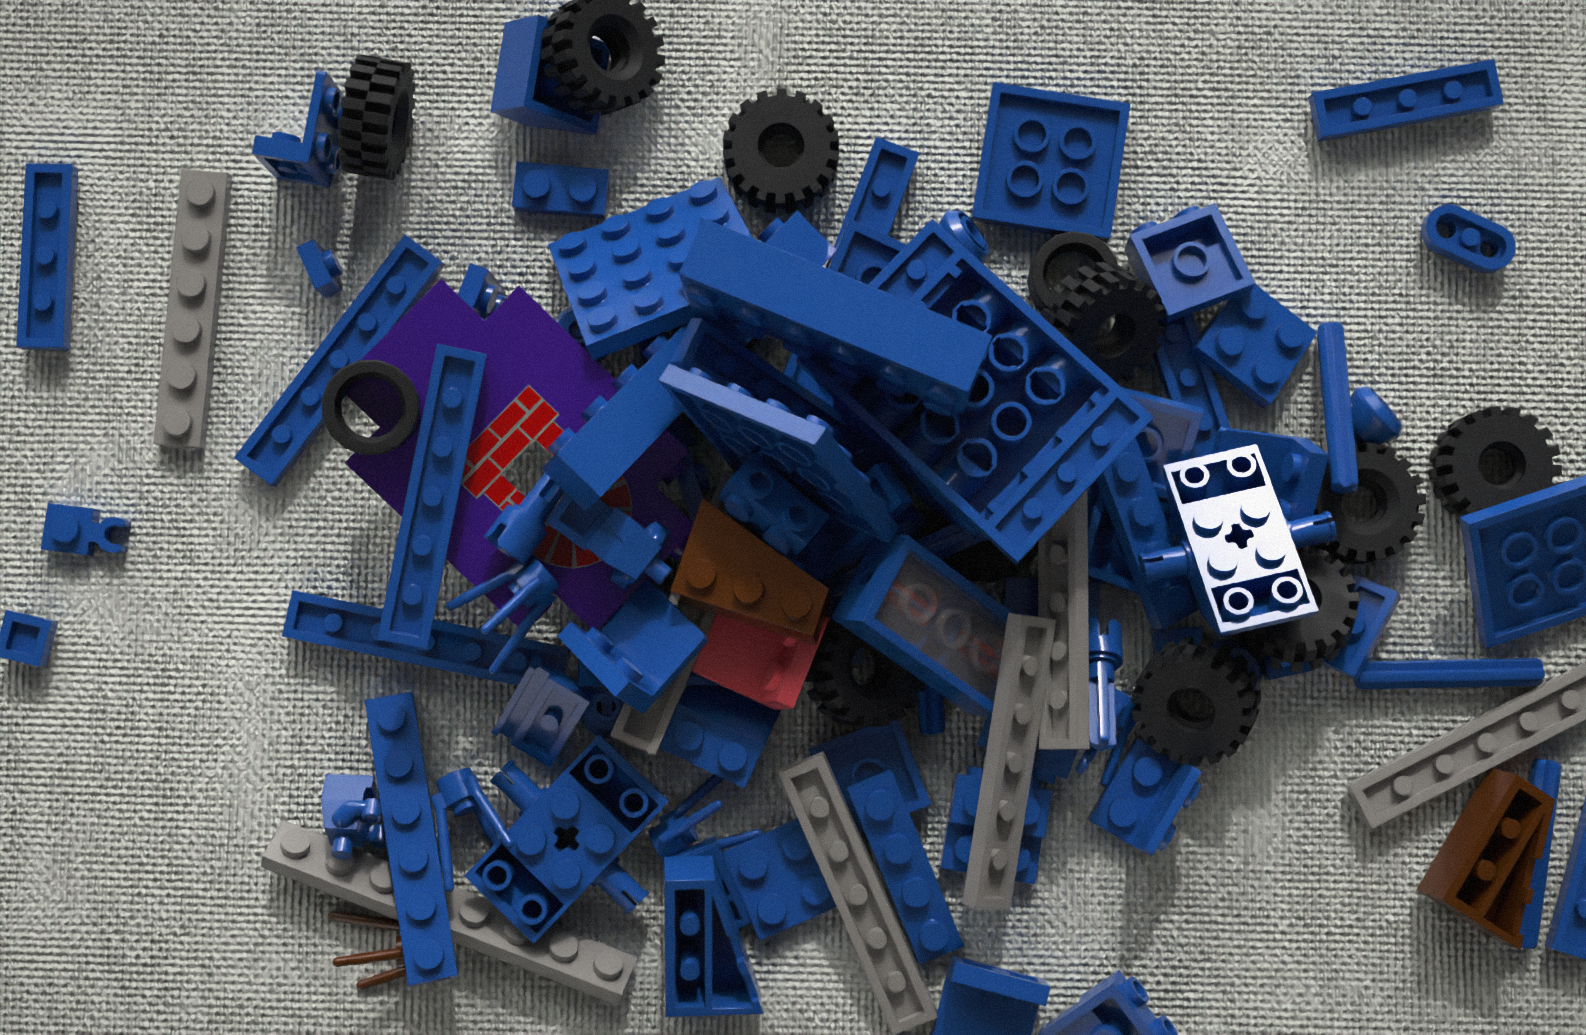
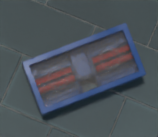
(927, 621)

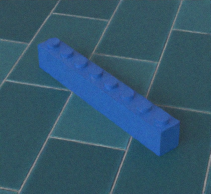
(642, 408)

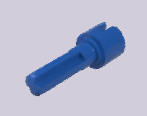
(522, 526)
(1104, 659)

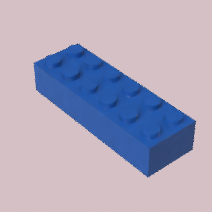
(833, 318)

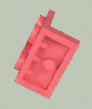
(756, 662)

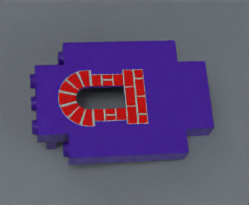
(530, 391)

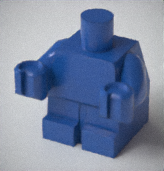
(631, 549)
(348, 810)

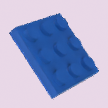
(1050, 161)
(1527, 562)

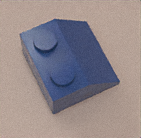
(522, 86)
(719, 731)

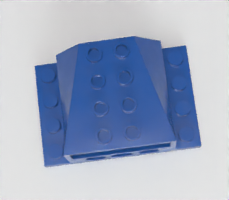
(1032, 428)

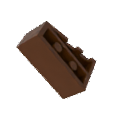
(747, 580)
(1491, 856)

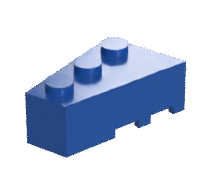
(703, 946)

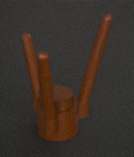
(375, 956)

